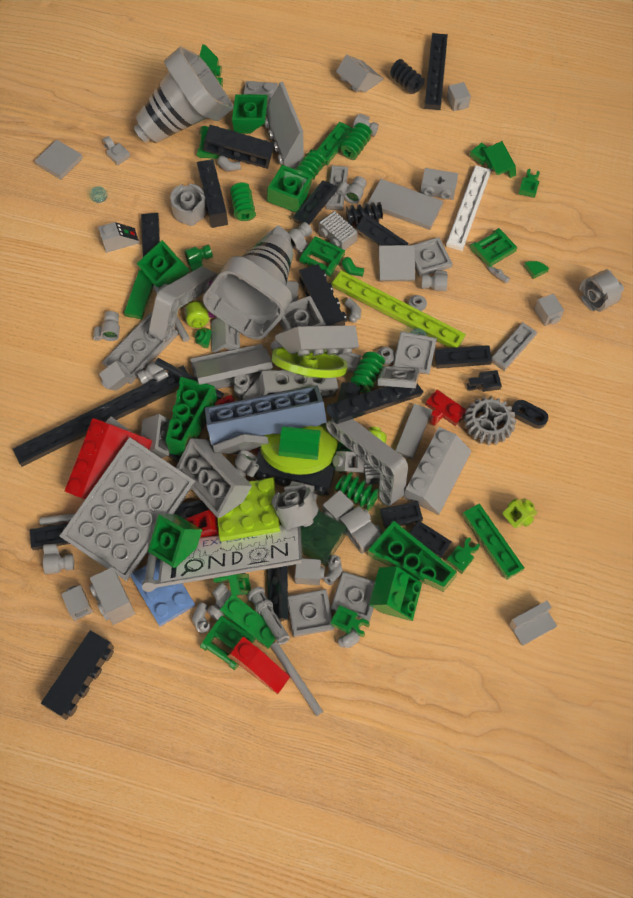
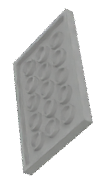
(124, 506)

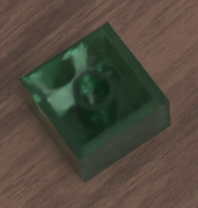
(322, 537)

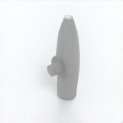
(499, 274)

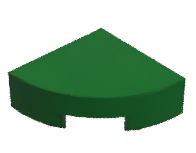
(536, 268)

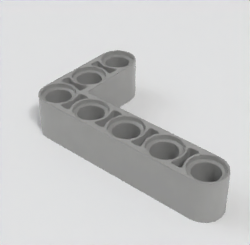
(175, 296)
(376, 453)

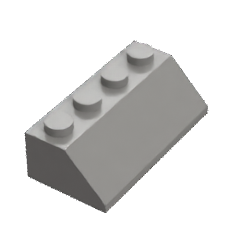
(319, 340)
(438, 471)
(216, 478)

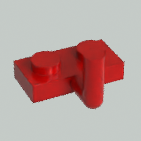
(444, 408)

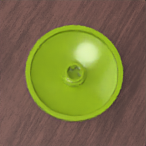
(310, 366)
(301, 466)

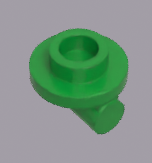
(203, 337)

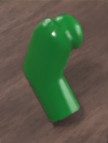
(350, 268)

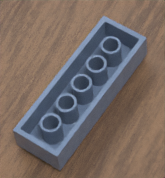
(266, 414)

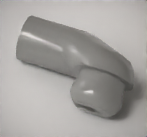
(227, 165)
(355, 310)
(335, 569)
(199, 618)
(349, 639)

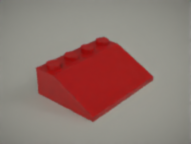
(96, 454)

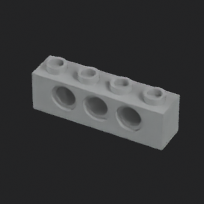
(269, 378)

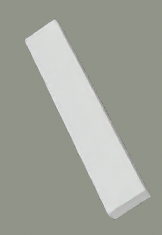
(468, 208)

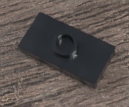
(401, 514)
(430, 538)

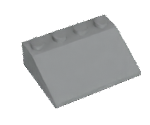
(284, 128)

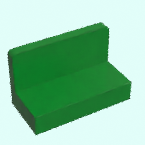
(500, 159)
(299, 443)
(239, 583)

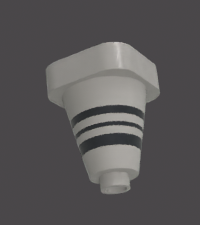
(182, 98)
(252, 288)

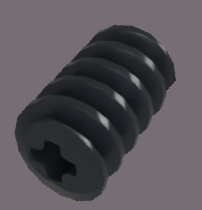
(406, 76)
(357, 214)

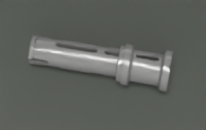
(264, 608)

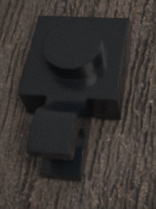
(486, 380)

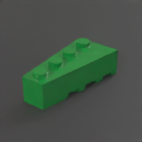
(189, 413)
(403, 550)

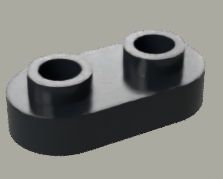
(530, 413)

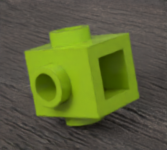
(520, 512)

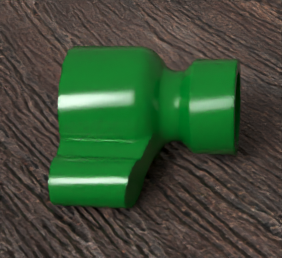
(195, 255)

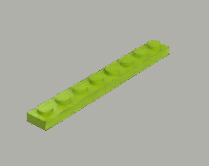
(398, 310)

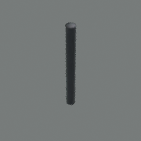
(176, 371)

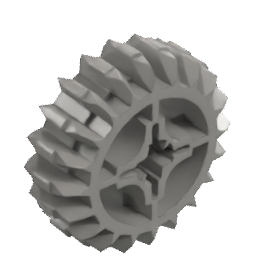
(493, 411)

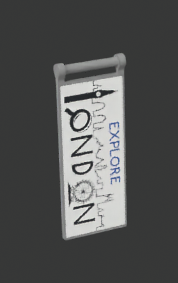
(229, 558)

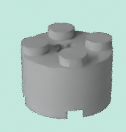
(188, 204)
(601, 291)
(295, 506)

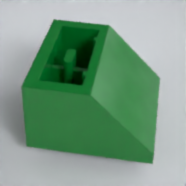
(395, 593)

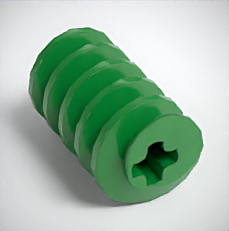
(356, 141)
(312, 163)
(242, 202)
(367, 370)
(357, 491)

